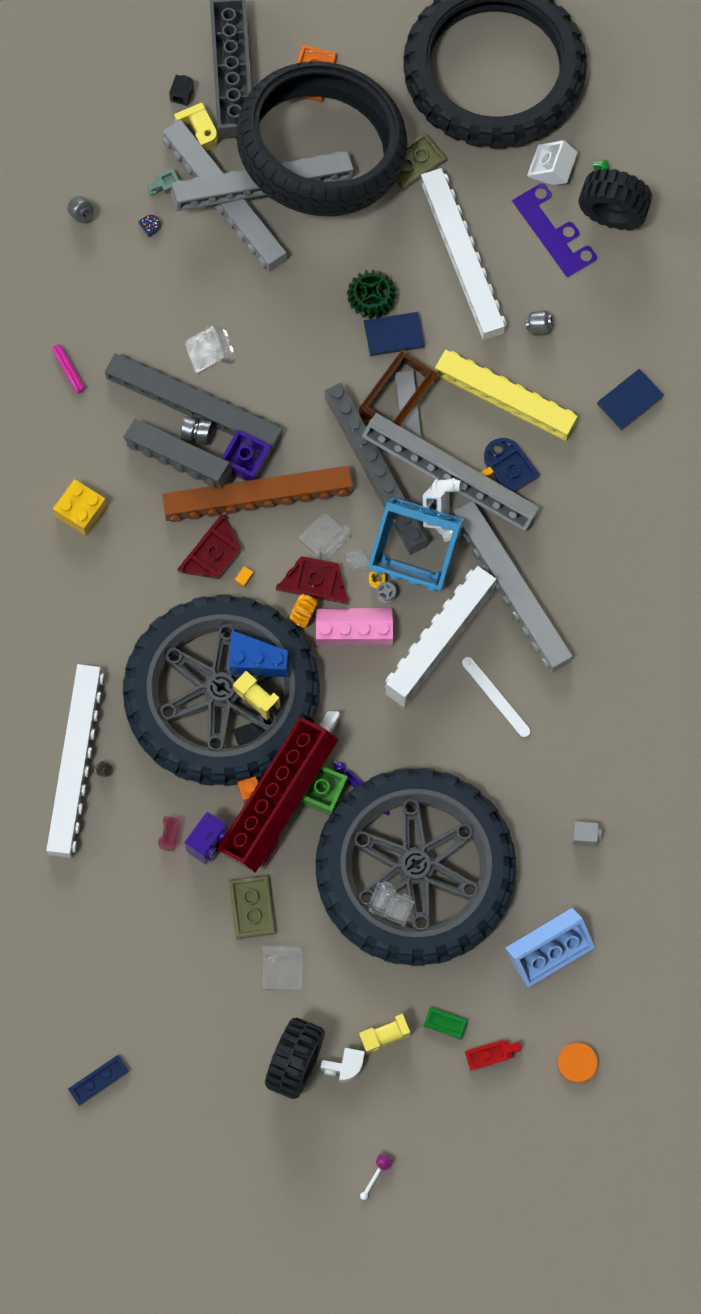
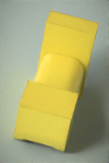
(201, 123)
(250, 691)
(385, 1035)

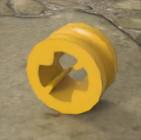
(371, 580)

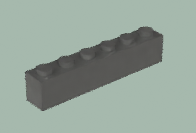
(178, 454)

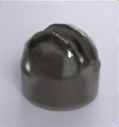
(104, 769)

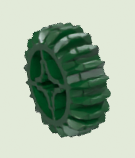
(364, 283)

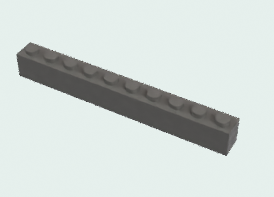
(189, 400)
(373, 465)

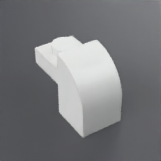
(348, 1069)

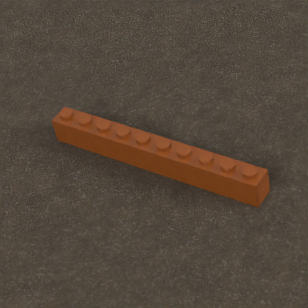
(257, 493)

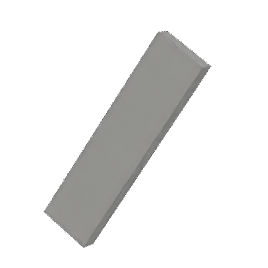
(405, 389)

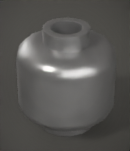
(80, 209)
(539, 322)

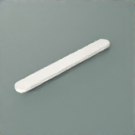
(496, 697)

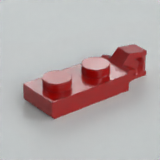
(491, 1054)

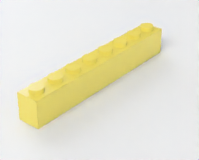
(506, 395)

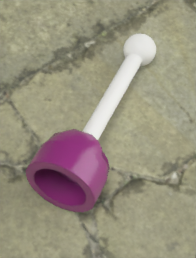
(382, 1163)

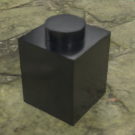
(181, 90)

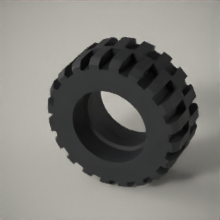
(615, 199)
(294, 1058)

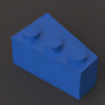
(257, 657)

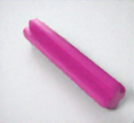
(68, 368)

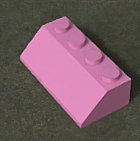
(354, 627)

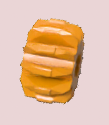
(303, 610)

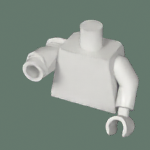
(438, 499)

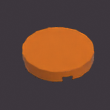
(577, 1062)

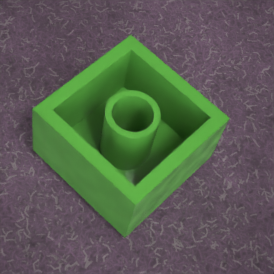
(325, 791)

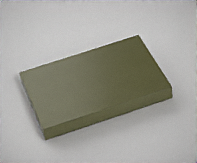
(421, 158)
(251, 907)

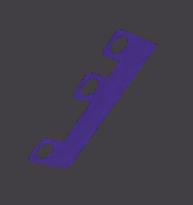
(552, 238)

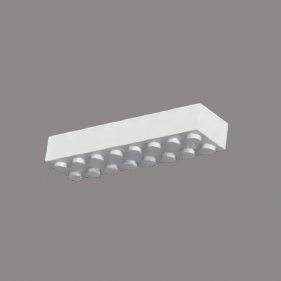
(440, 636)

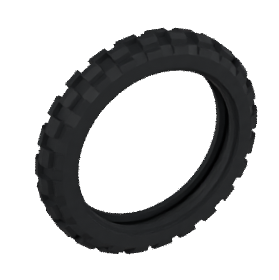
(495, 130)

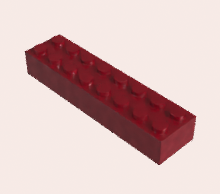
(277, 794)

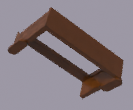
(430, 376)

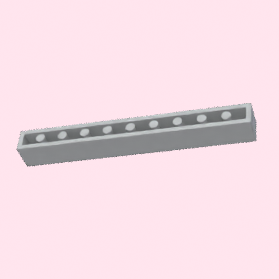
(239, 185)
(238, 212)
(443, 466)
(513, 588)

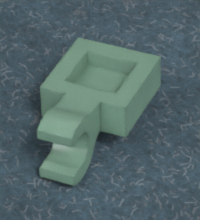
(163, 182)

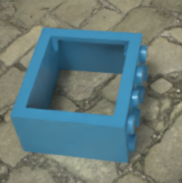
(380, 563)

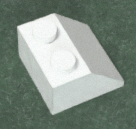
(552, 162)

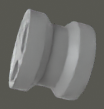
(386, 588)

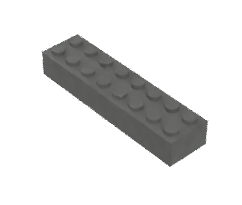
(230, 62)

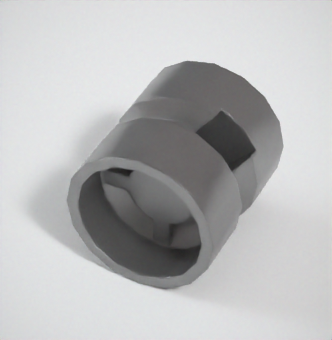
(196, 430)

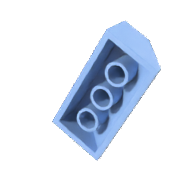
(550, 947)

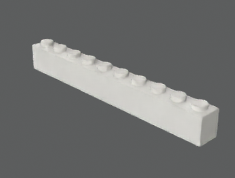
(462, 254)
(74, 761)

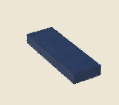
(98, 1080)

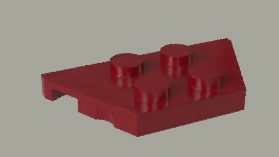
(213, 552)
(315, 578)

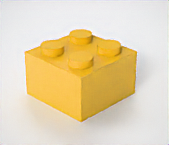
(80, 507)

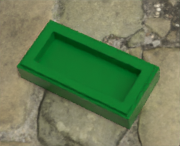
(445, 1023)

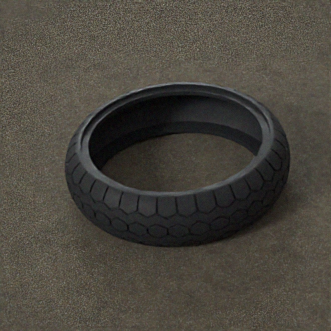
(333, 82)

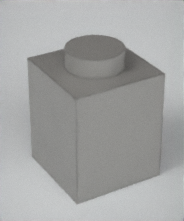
(586, 833)

